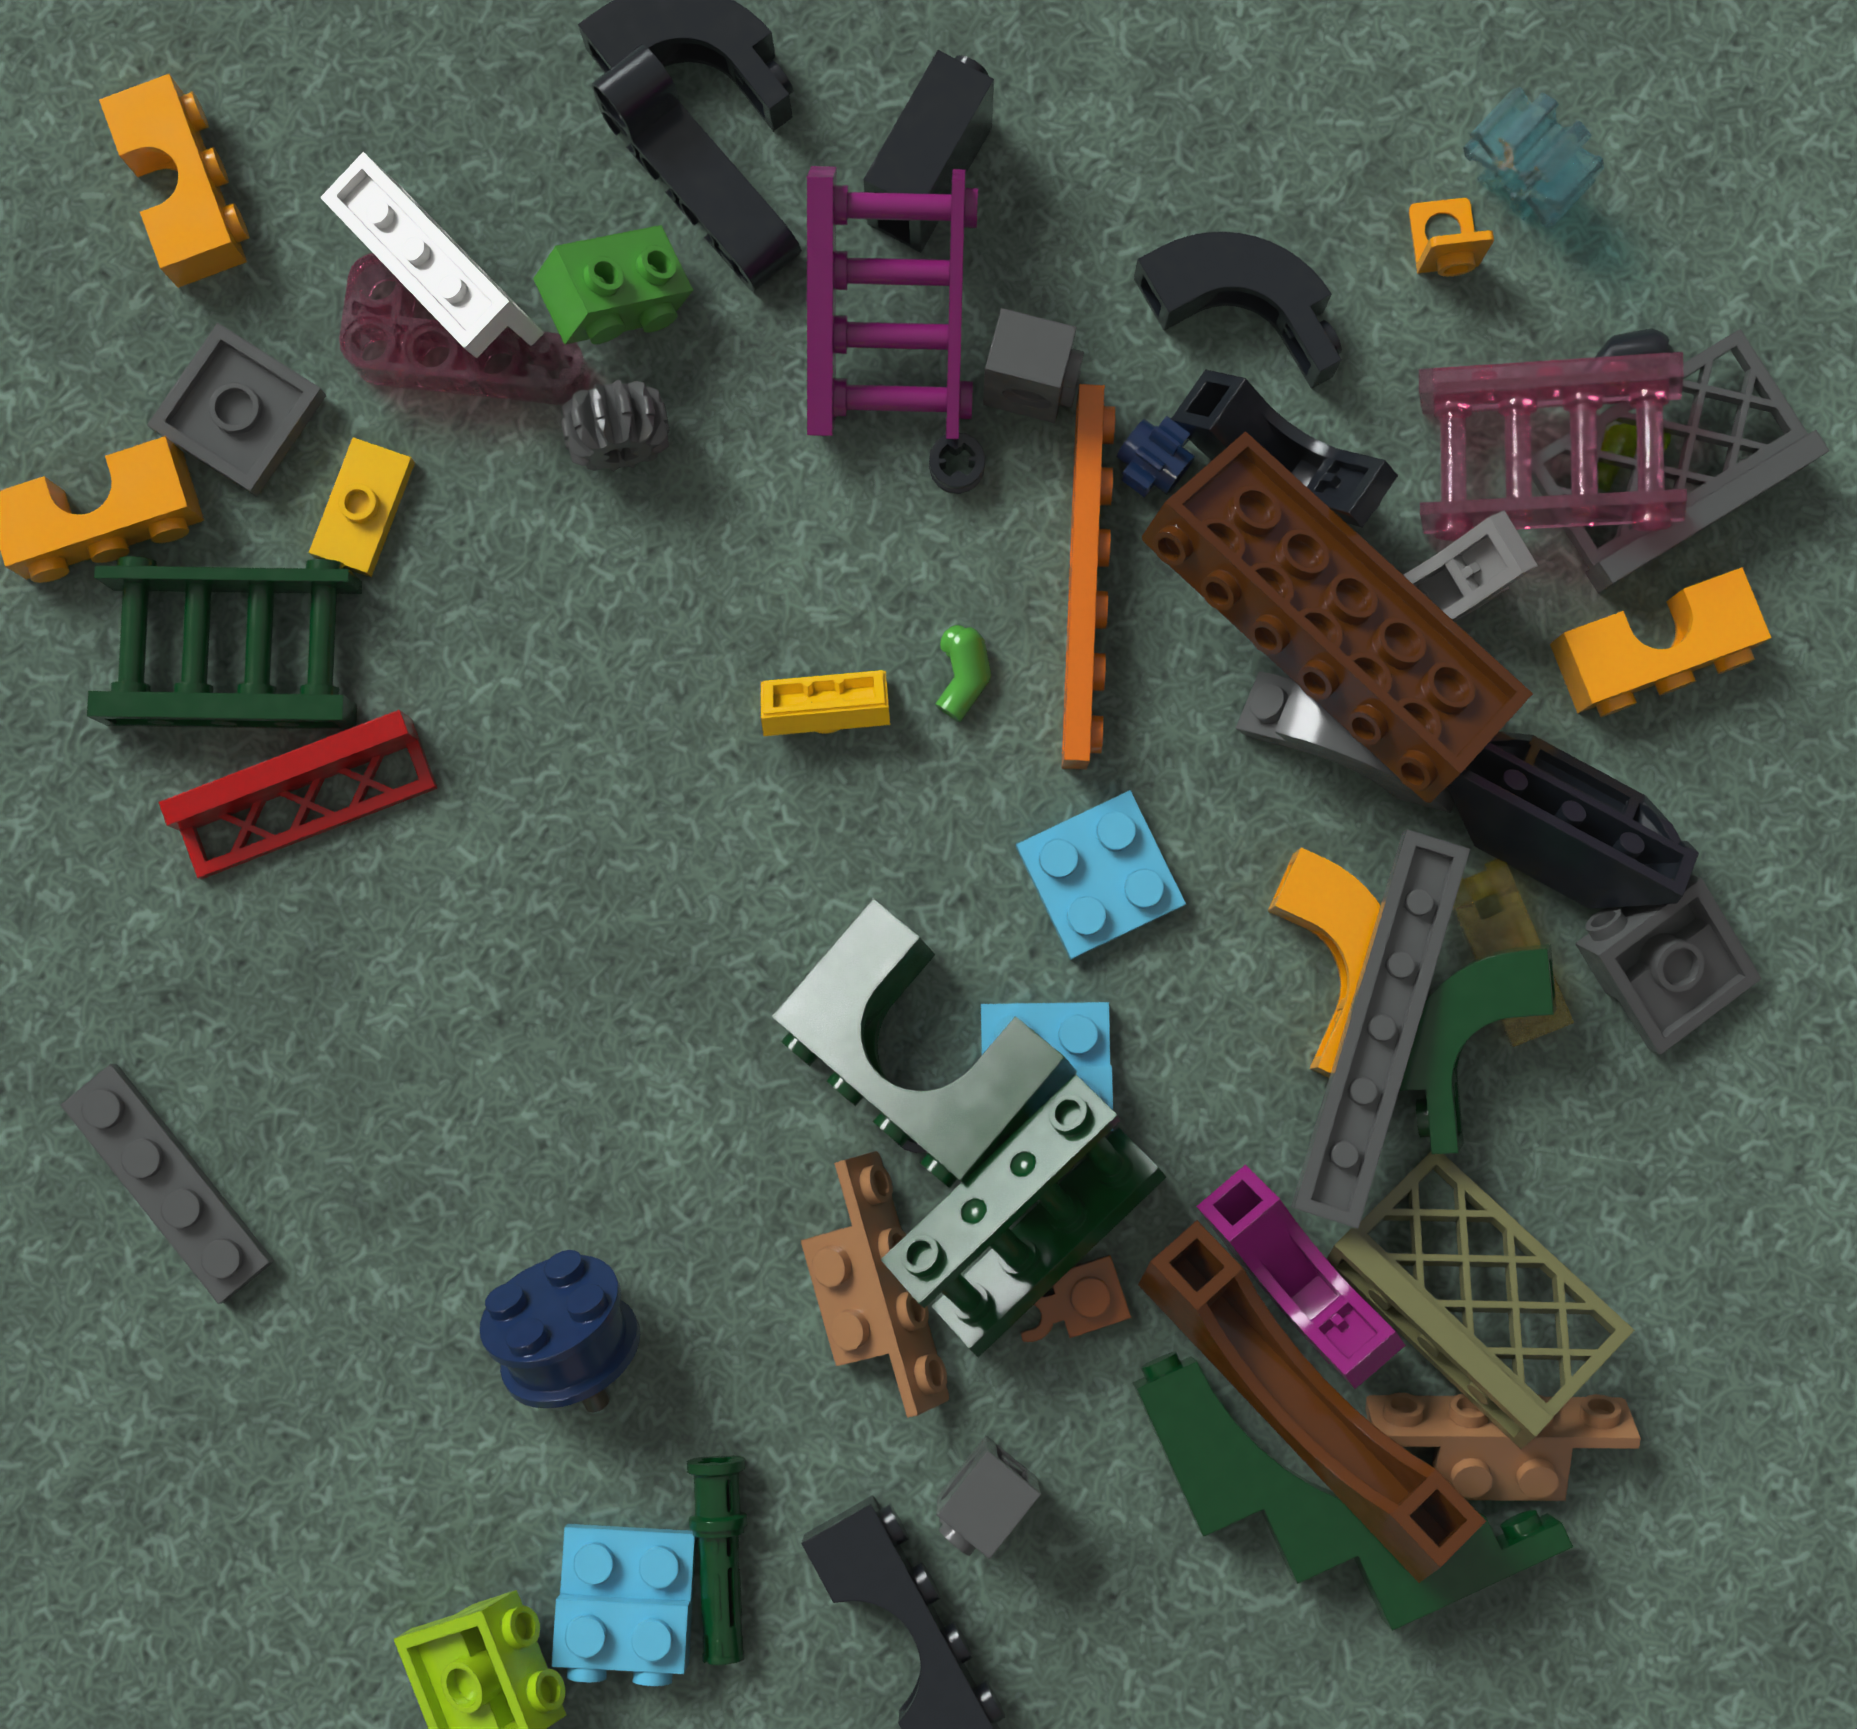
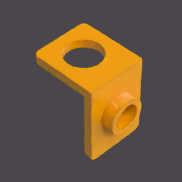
(1448, 253)

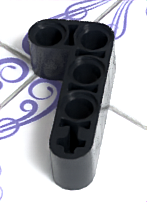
(702, 181)

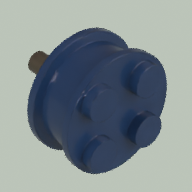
(560, 1332)

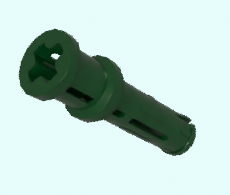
(718, 1527)

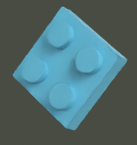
(1100, 875)

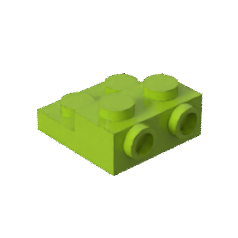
(483, 1669)

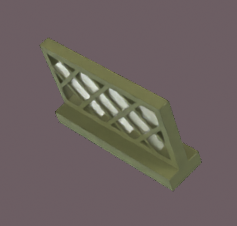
(1452, 1344)

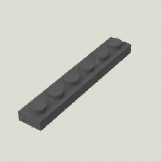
(1380, 1028)

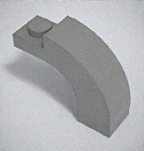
(1474, 567)

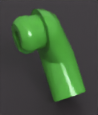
(970, 667)

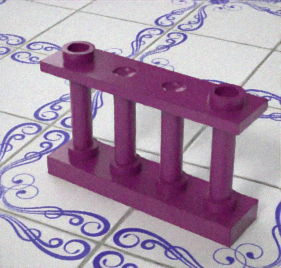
(833, 270)

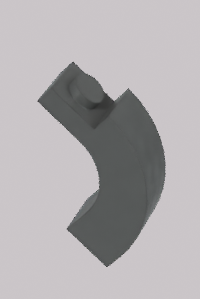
(1290, 718)

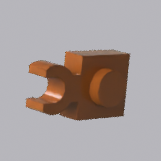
(1084, 1298)

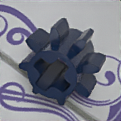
(1155, 456)

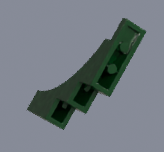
(1232, 1477)

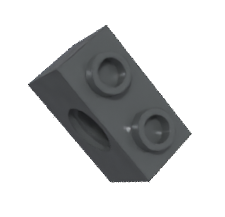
(1031, 366)
(985, 1499)

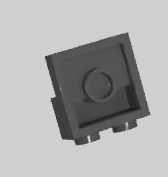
(1668, 963)

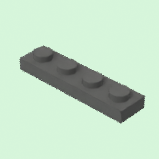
(167, 1183)

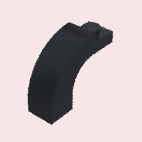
(696, 32)
(1247, 274)
(1228, 405)

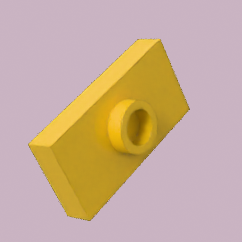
(362, 506)
(824, 703)

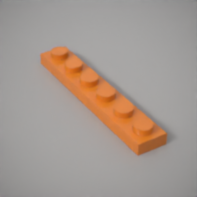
(1087, 551)

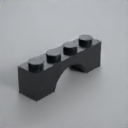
(863, 1562)

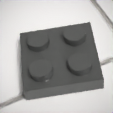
(237, 409)

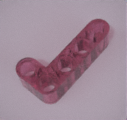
(461, 373)

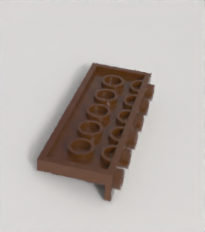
(1335, 616)

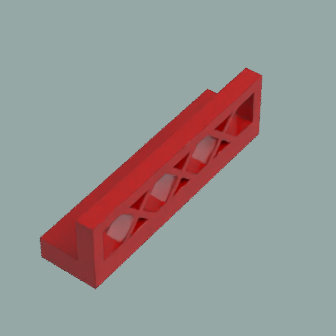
(289, 773)

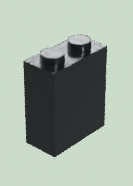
(933, 135)

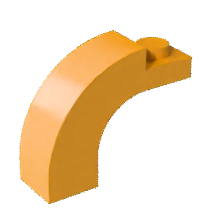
(1341, 915)

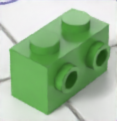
(613, 285)

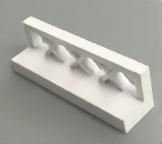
(425, 258)

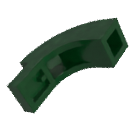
(1482, 992)

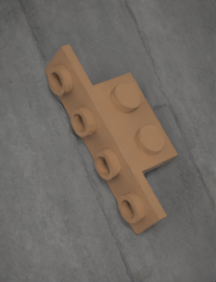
(862, 1300)
(1488, 1463)

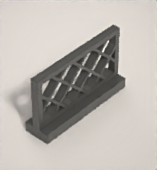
(1715, 495)

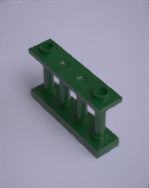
(256, 700)
(1048, 1239)

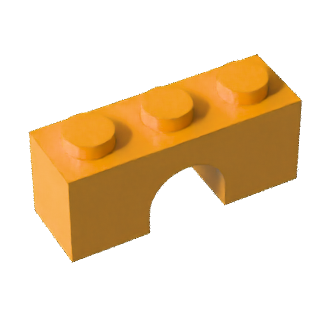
(194, 228)
(146, 501)
(1713, 625)

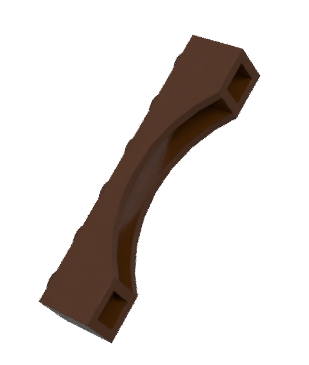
(1382, 1483)

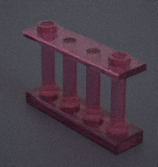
(1579, 388)

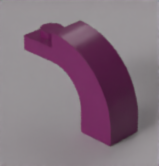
(1299, 1277)

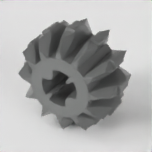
(615, 425)

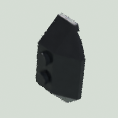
(1570, 825)

